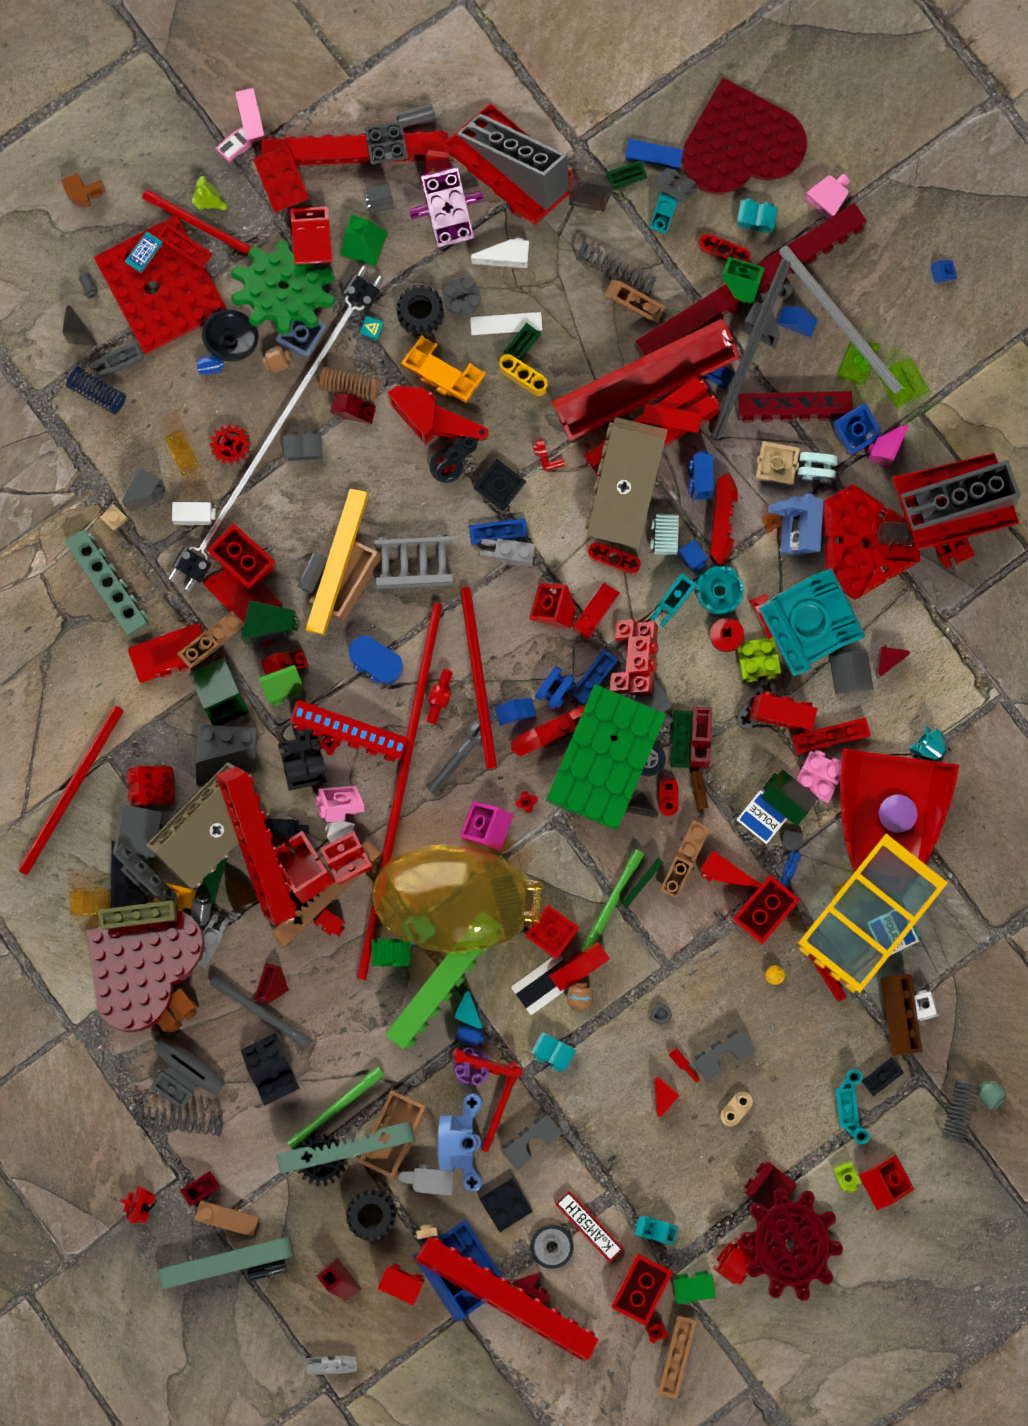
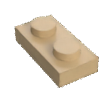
(427, 1231)

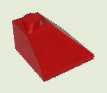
(553, 606)

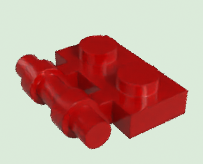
(959, 550)

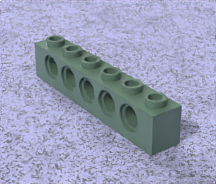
(77, 545)

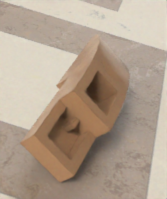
(211, 640)
(685, 859)

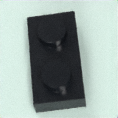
(882, 1076)

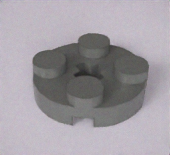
(457, 306)

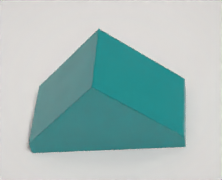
(467, 1012)

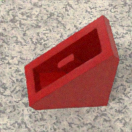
(664, 1096)

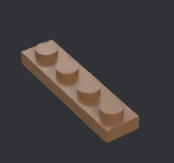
(677, 1357)

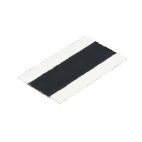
(537, 987)

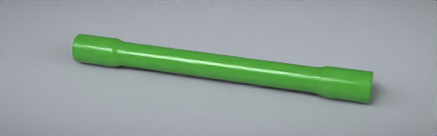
(631, 866)
(369, 1080)

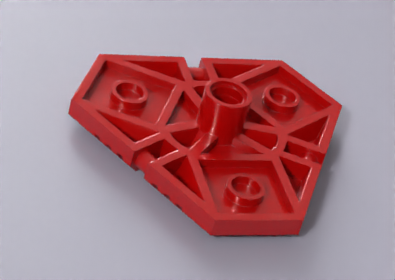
(853, 519)

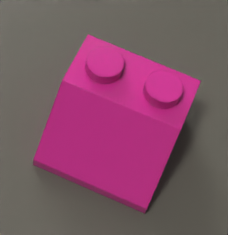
(486, 825)

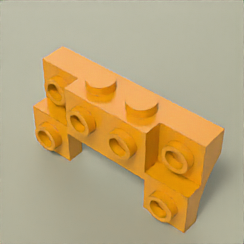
(440, 374)

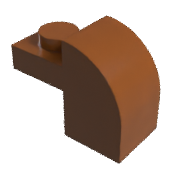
(80, 194)

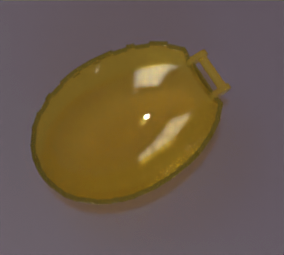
(454, 898)

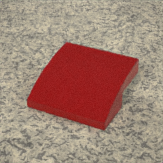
(346, 858)

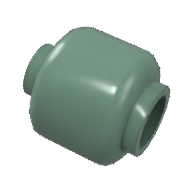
(992, 1094)

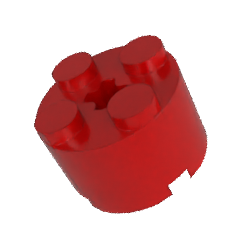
(734, 1261)

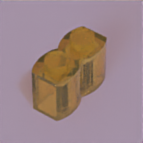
(89, 902)

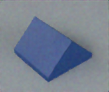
(857, 429)

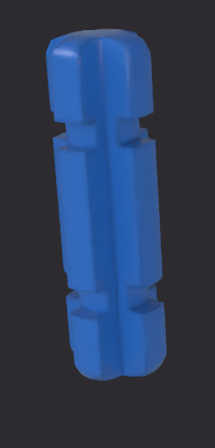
(790, 868)

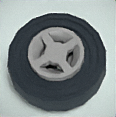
(655, 761)

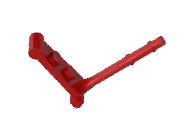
(511, 1071)

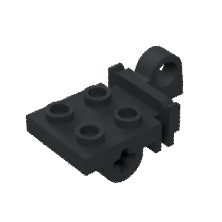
(303, 761)

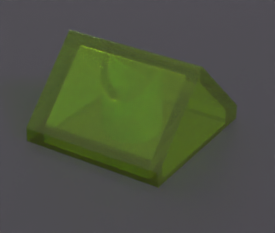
(855, 366)
(911, 380)

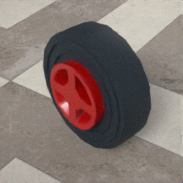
(454, 470)

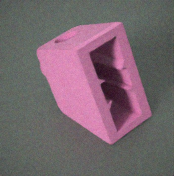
(829, 195)

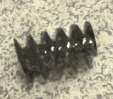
(894, 533)

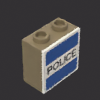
(760, 820)

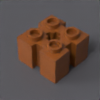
(181, 1008)

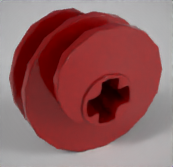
(729, 643)

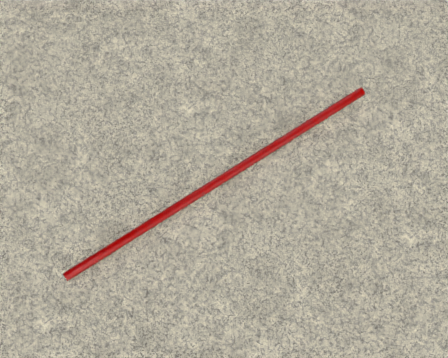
(402, 778)

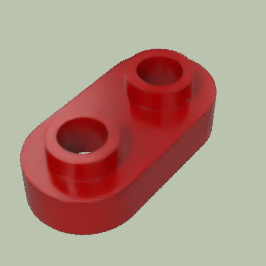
(667, 796)

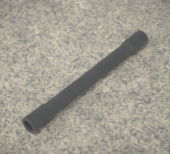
(295, 1035)

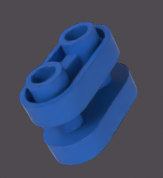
(556, 699)

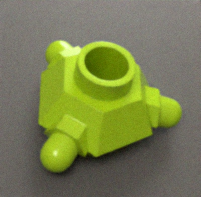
(207, 196)

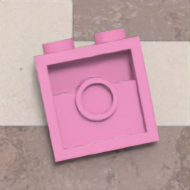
(820, 775)
(337, 802)

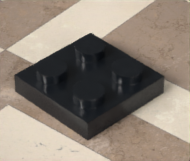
(499, 485)
(505, 1205)

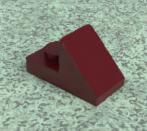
(200, 1188)
(527, 1283)

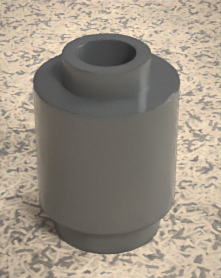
(201, 909)

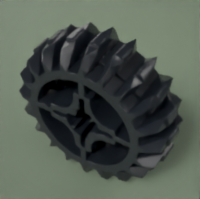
(336, 1166)

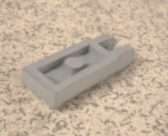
(212, 939)

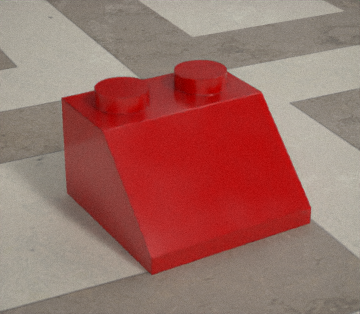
(886, 1182)

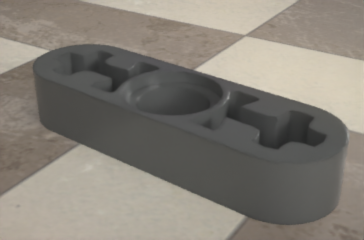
(743, 713)

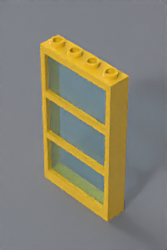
(871, 914)

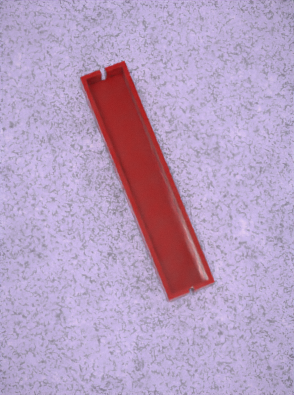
(645, 379)

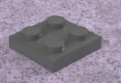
(675, 185)

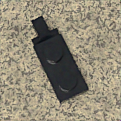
(285, 828)

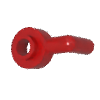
(540, 449)

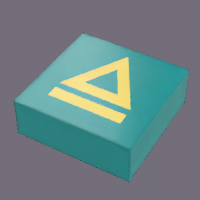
(372, 328)

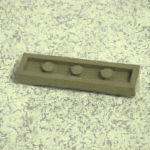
(137, 915)

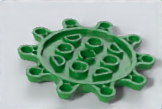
(277, 304)

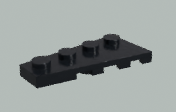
(123, 890)

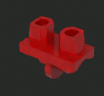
(135, 1213)

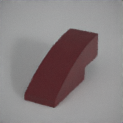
(701, 737)

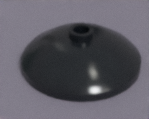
(230, 326)

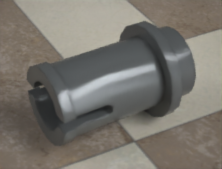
(88, 286)

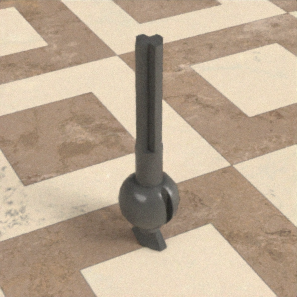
(474, 738)

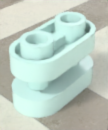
(808, 473)

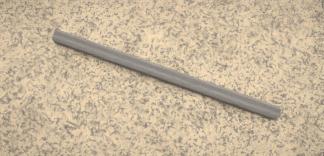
(841, 320)

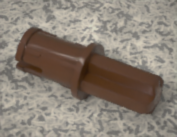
(699, 790)

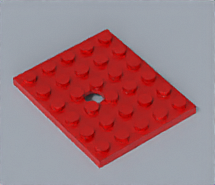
(183, 298)

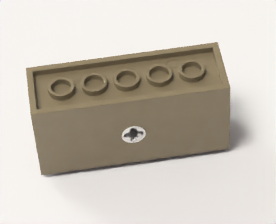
(633, 458)
(200, 834)

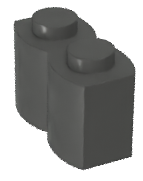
(379, 198)
(302, 446)

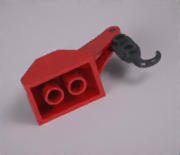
(429, 420)

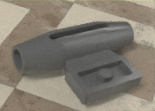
(185, 1071)

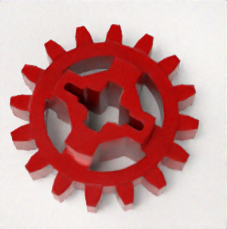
(237, 441)

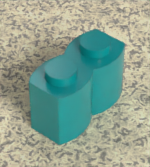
(756, 216)
(553, 1051)

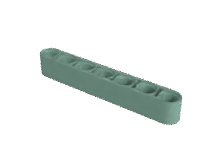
(225, 1262)

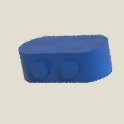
(375, 660)

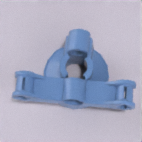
(453, 1142)

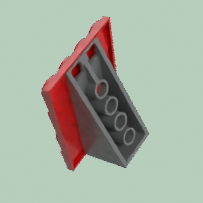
(512, 163)
(958, 500)

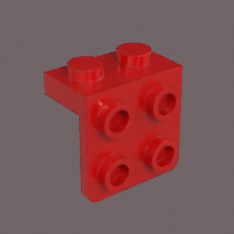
(151, 785)

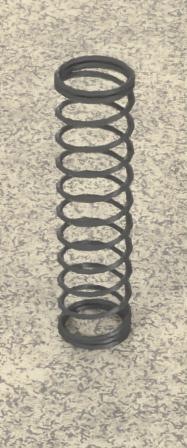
(583, 251)
(139, 1121)

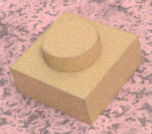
(113, 518)

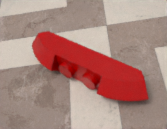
(721, 544)
(547, 733)

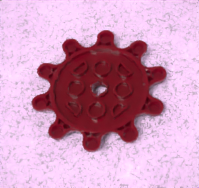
(810, 1239)

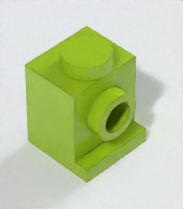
(840, 1173)

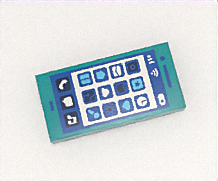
(144, 252)

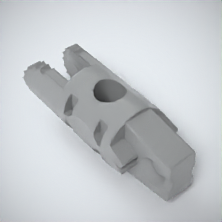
(331, 1365)

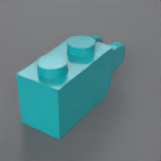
(674, 598)

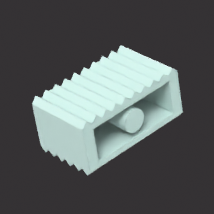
(666, 534)

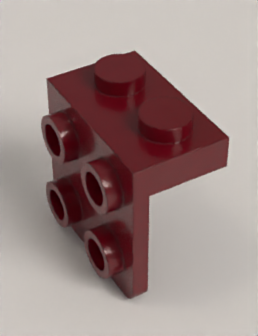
(765, 1182)

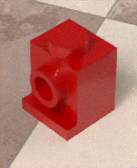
(330, 923)

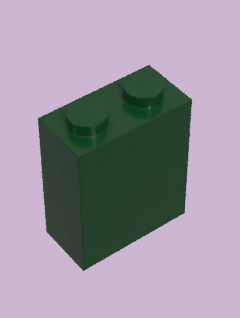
(788, 797)

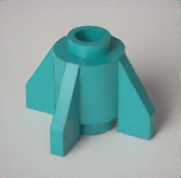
(930, 744)

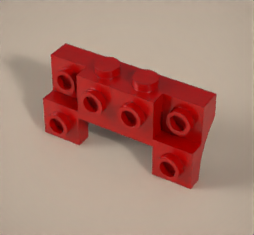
(640, 658)

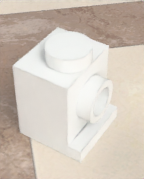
(930, 1012)

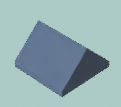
(301, 338)

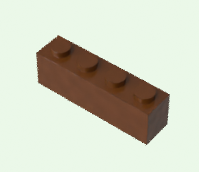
(901, 1014)

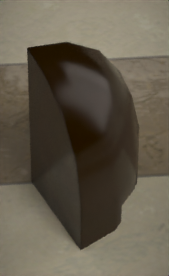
(239, 894)

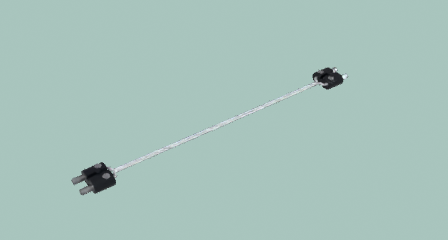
(189, 562)

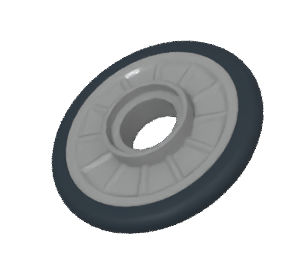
(561, 1255)

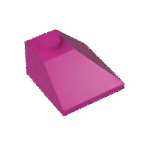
(886, 447)

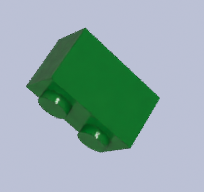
(694, 1287)

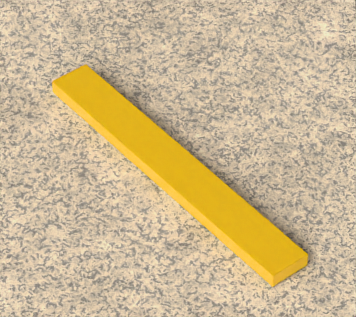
(337, 562)

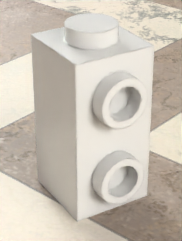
(193, 513)

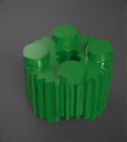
(390, 952)

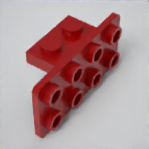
(159, 655)

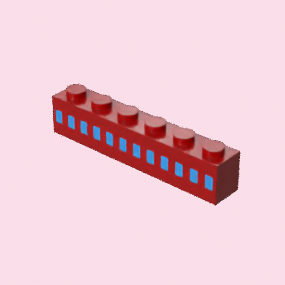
(348, 730)

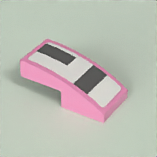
(233, 145)

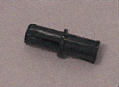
(267, 1270)

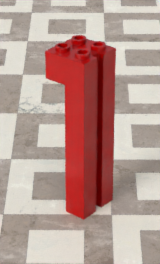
(689, 397)

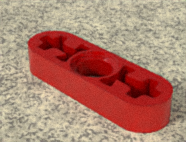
(713, 239)
(599, 558)

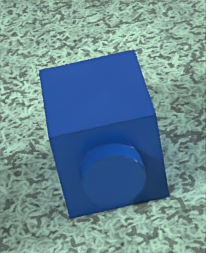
(693, 556)

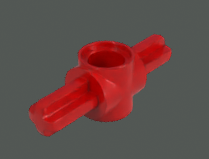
(439, 696)

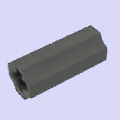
(416, 116)
(312, 573)

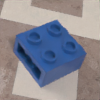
(702, 476)

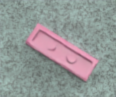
(250, 115)

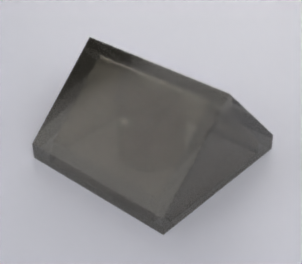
(589, 190)
(75, 330)

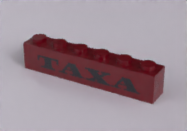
(793, 406)

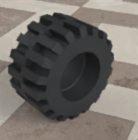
(415, 296)
(355, 1224)

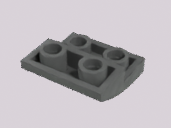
(386, 143)

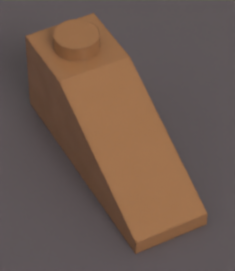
(634, 301)
(226, 1218)

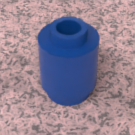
(209, 365)
(469, 1036)

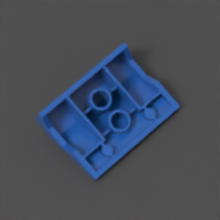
(456, 1300)

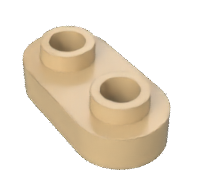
(736, 1109)

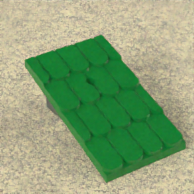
(605, 757)

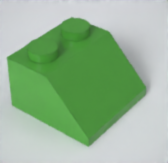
(282, 685)

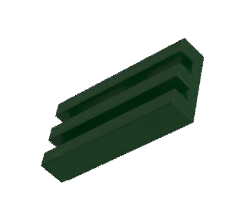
(630, 181)
(517, 337)

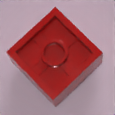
(552, 932)
(401, 1284)

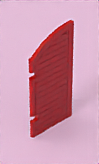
(236, 598)

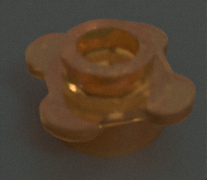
(771, 526)

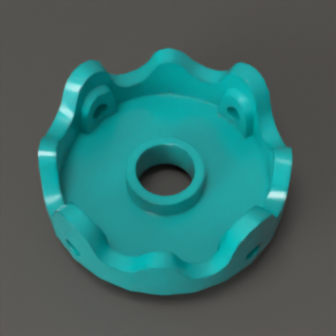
(726, 578)

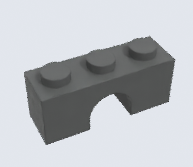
(707, 1063)
(517, 1152)

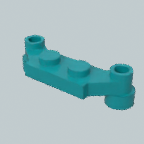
(847, 1107)

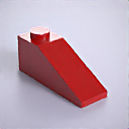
(595, 611)
(722, 871)

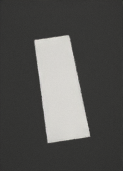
(504, 323)

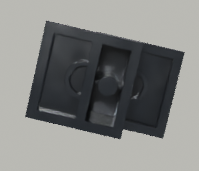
(270, 1069)

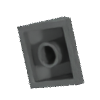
(851, 672)

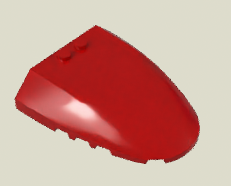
(872, 778)

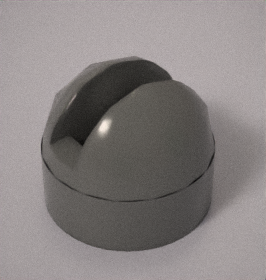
(789, 289)

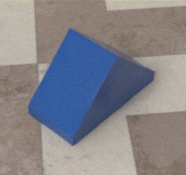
(797, 320)
(515, 711)

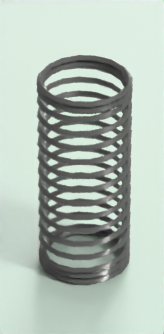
(946, 1135)

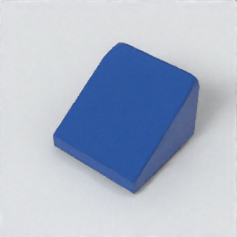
(943, 271)

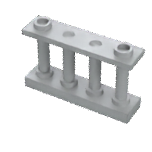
(405, 579)

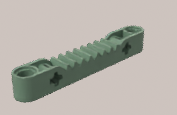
(292, 1160)

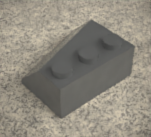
(224, 744)

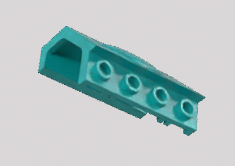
(811, 620)

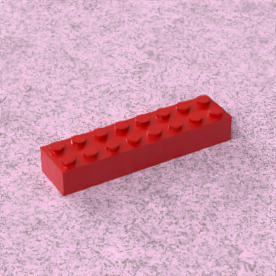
(256, 845)

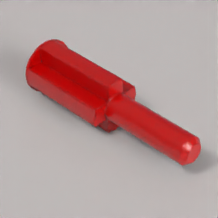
(682, 1063)

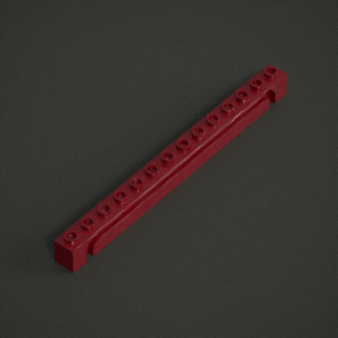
(722, 301)

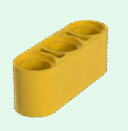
(518, 367)

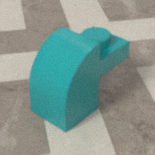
(656, 1230)

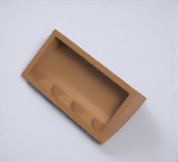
(356, 576)
(396, 1110)

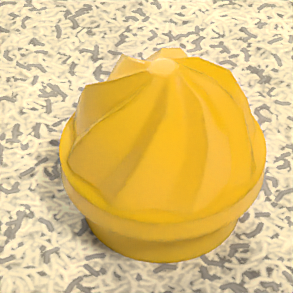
(775, 975)

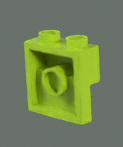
(758, 660)

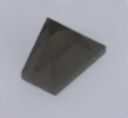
(641, 806)

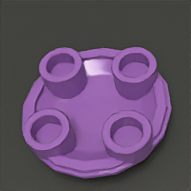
(898, 813)
(469, 1075)

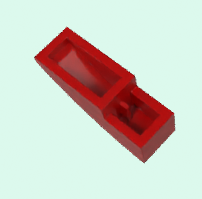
(579, 966)

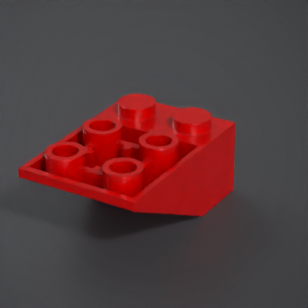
(311, 235)

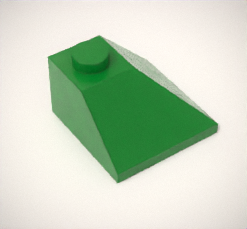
(363, 241)
(742, 279)

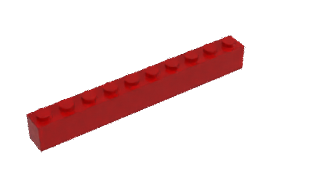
(351, 149)
(507, 1299)

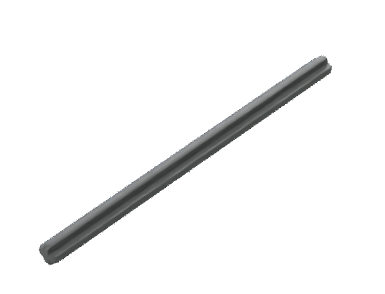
(750, 348)

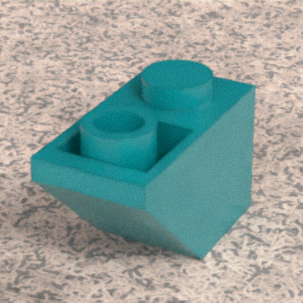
(664, 213)

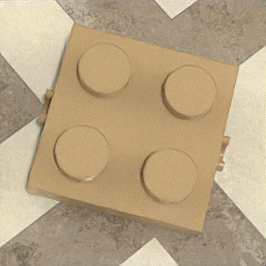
(777, 463)

